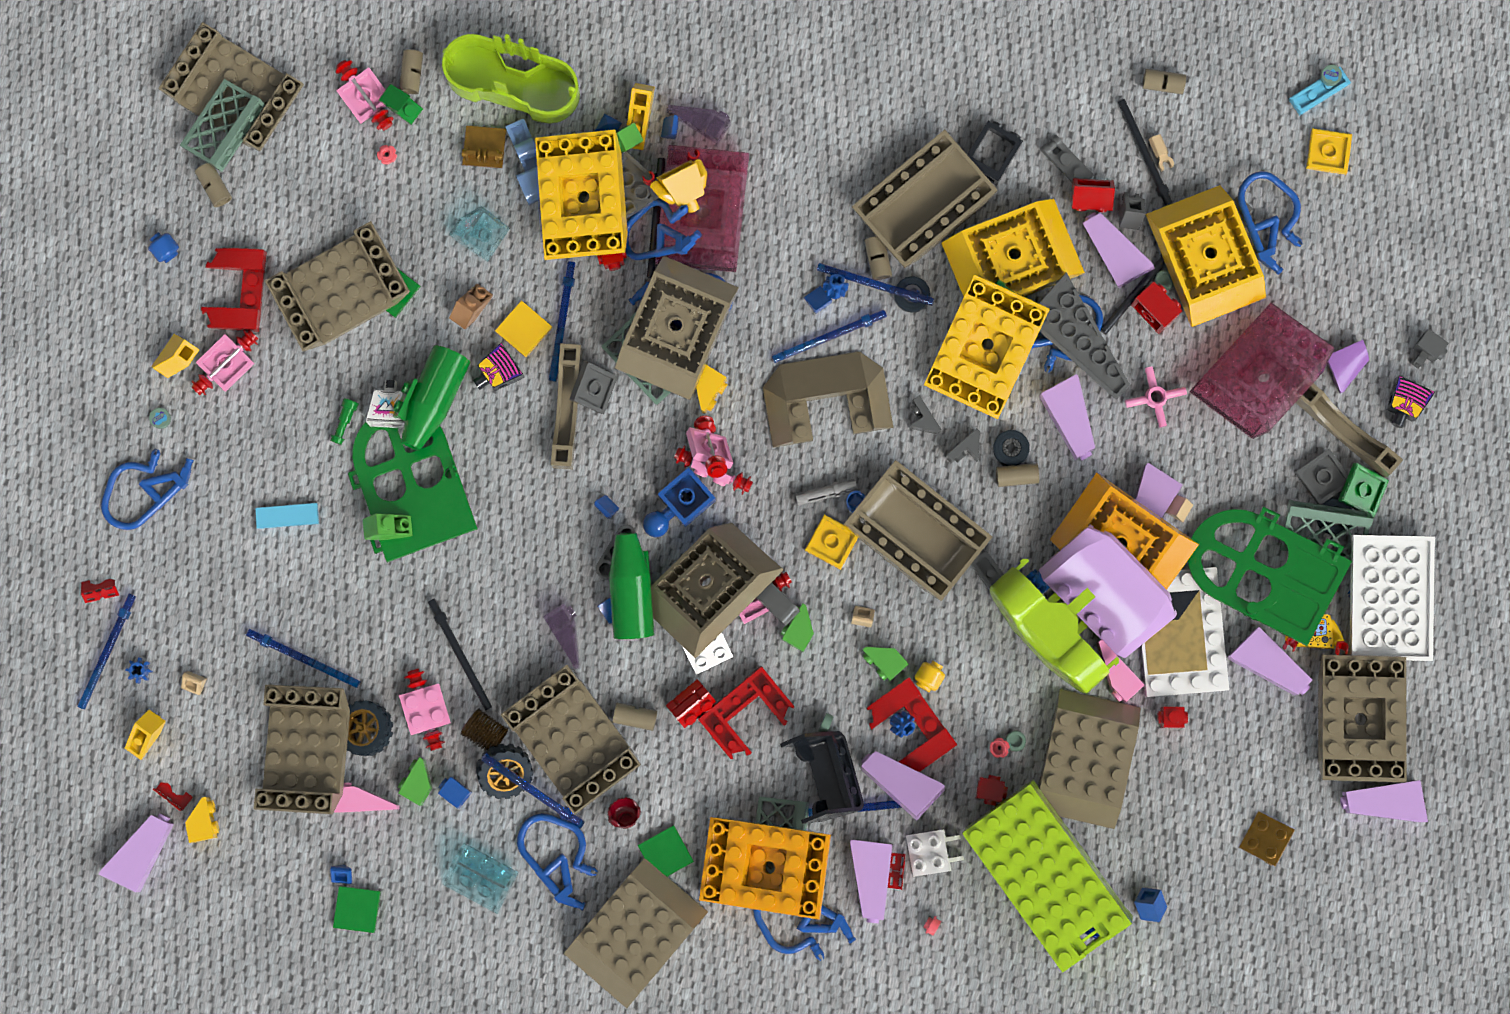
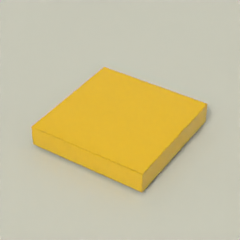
(1329, 151)
(523, 329)
(831, 542)

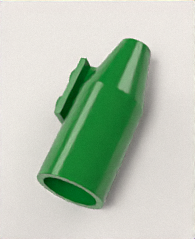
(429, 398)
(630, 589)

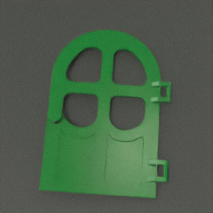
(435, 512)
(1298, 589)

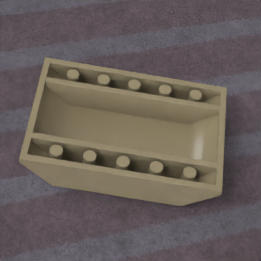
(925, 199)
(917, 531)
(1089, 757)
(635, 932)

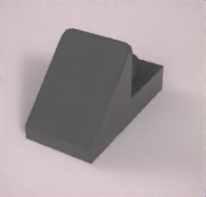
(927, 422)
(969, 444)

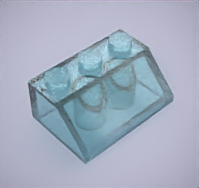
(480, 878)

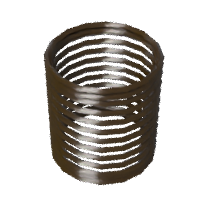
(482, 734)

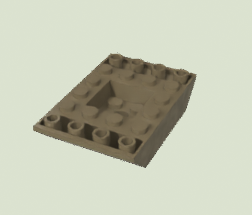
(676, 357)
(701, 613)
(1376, 690)

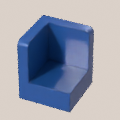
(1150, 904)

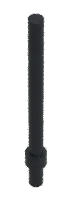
(1162, 190)
(655, 220)
(1132, 296)
(440, 619)

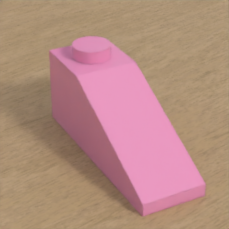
(1121, 678)
(357, 799)

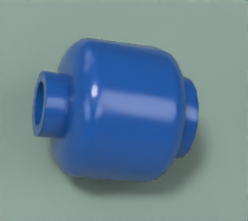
(163, 247)

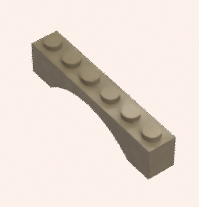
(566, 414)
(1370, 450)

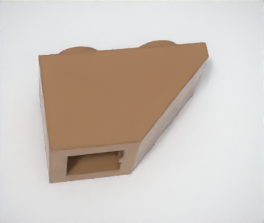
(470, 306)

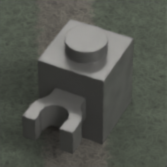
(1131, 212)
(1429, 347)

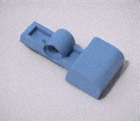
(526, 152)

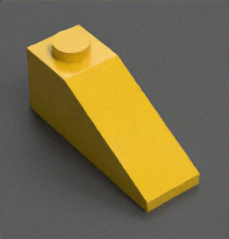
(640, 109)

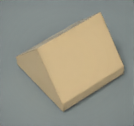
(1179, 508)
(863, 616)
(193, 682)

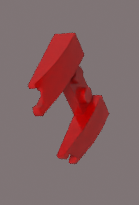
(253, 265)
(754, 685)
(910, 698)

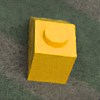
(144, 734)

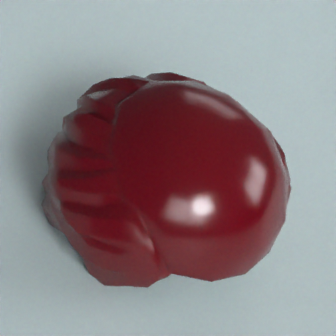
(623, 813)

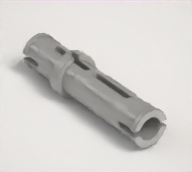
(829, 491)

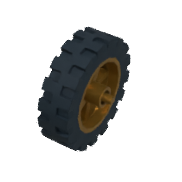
(383, 729)
(507, 788)

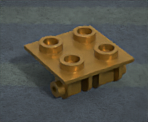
(484, 147)
(1267, 838)

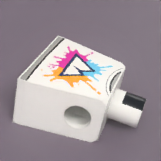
(381, 407)

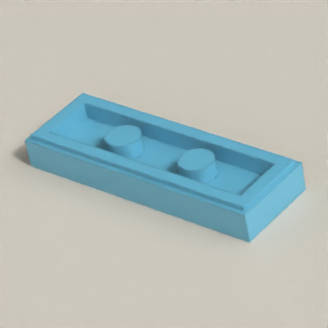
(1316, 93)
(287, 516)

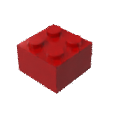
(1157, 307)

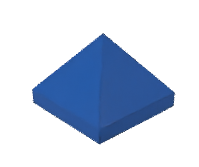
(608, 123)
(341, 874)

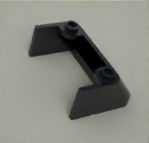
(832, 774)

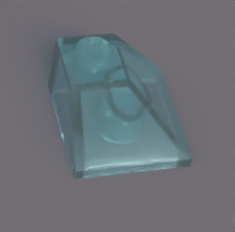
(479, 232)

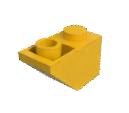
(175, 356)
(708, 387)
(201, 822)

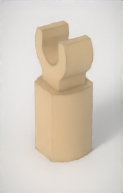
(1160, 151)

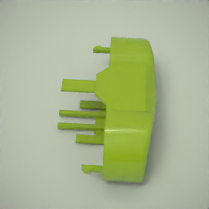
(479, 73)
(1050, 629)

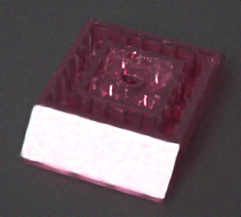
(725, 201)
(1270, 346)

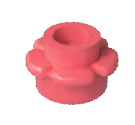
(386, 159)
(1004, 748)
(932, 925)

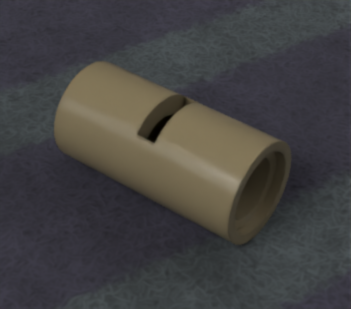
(411, 71)
(1164, 81)
(213, 185)
(878, 258)
(1017, 475)
(637, 718)

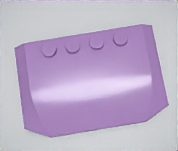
(1128, 598)

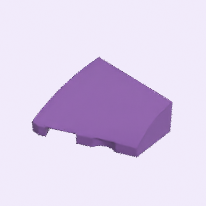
(1347, 364)

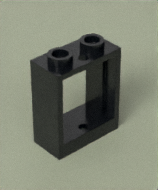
(1012, 137)

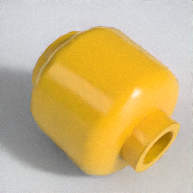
(929, 676)

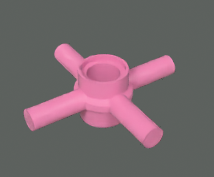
(1153, 388)

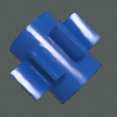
(835, 286)
(1037, 580)
(145, 670)
(902, 724)

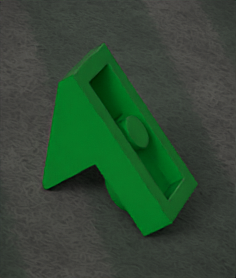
(400, 104)

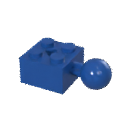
(657, 523)

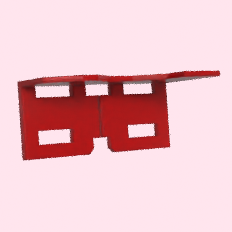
(86, 586)
(179, 800)
(895, 874)

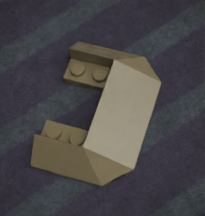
(823, 378)

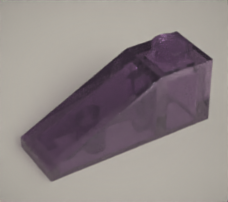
(704, 121)
(565, 630)

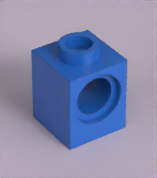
(454, 792)

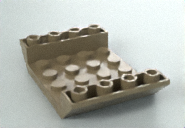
(212, 59)
(338, 289)
(571, 739)
(304, 749)

